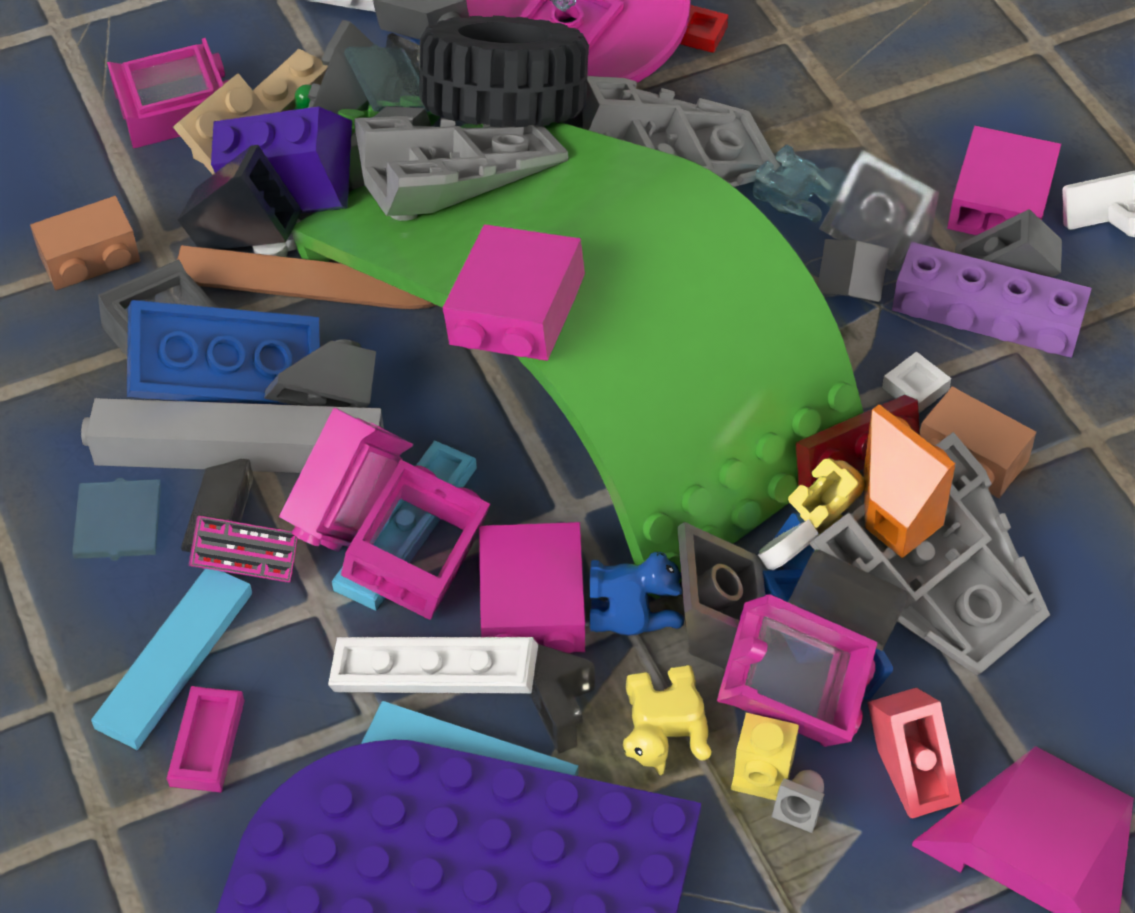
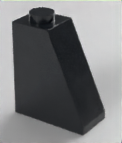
(241, 205)

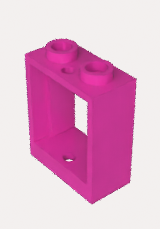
(395, 577)

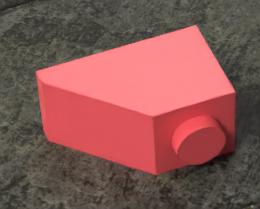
(915, 750)

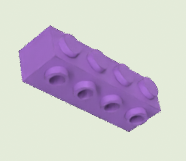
(988, 301)

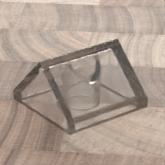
(882, 209)

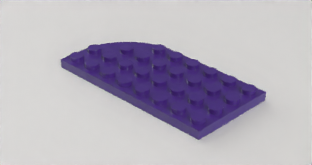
(457, 834)

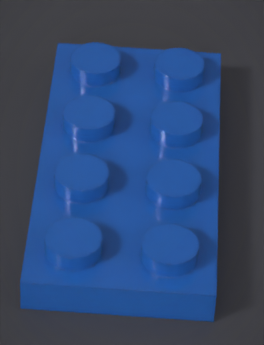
(212, 351)

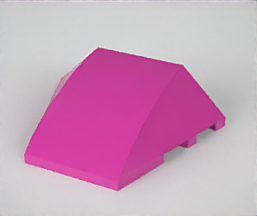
(1041, 835)

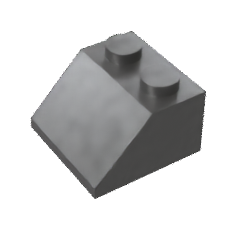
(715, 588)

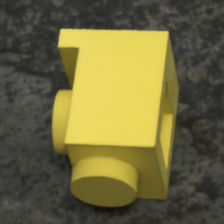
(764, 755)

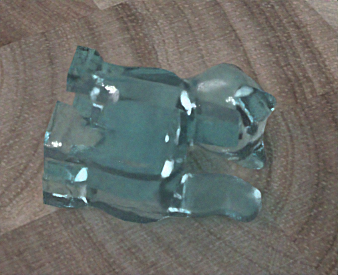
(795, 183)

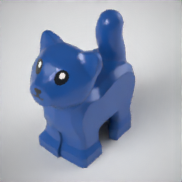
(627, 590)

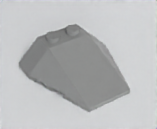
(704, 132)
(436, 167)
(963, 581)

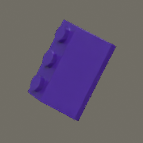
(303, 145)

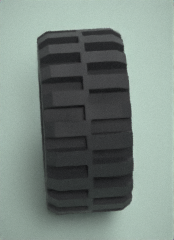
(503, 71)

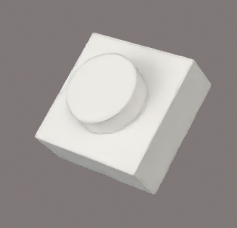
(917, 379)

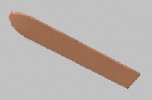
(292, 278)

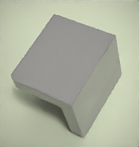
(853, 269)

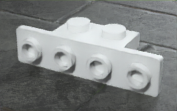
(1101, 201)

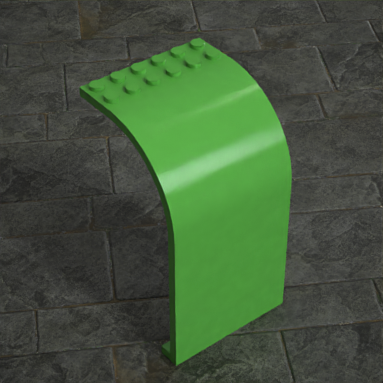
(686, 345)

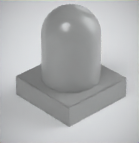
(800, 800)

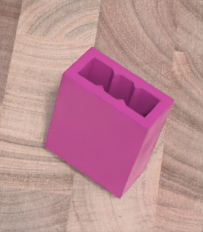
(1001, 179)
(514, 292)
(533, 584)

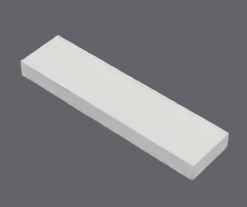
(433, 664)

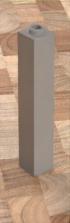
(207, 433)

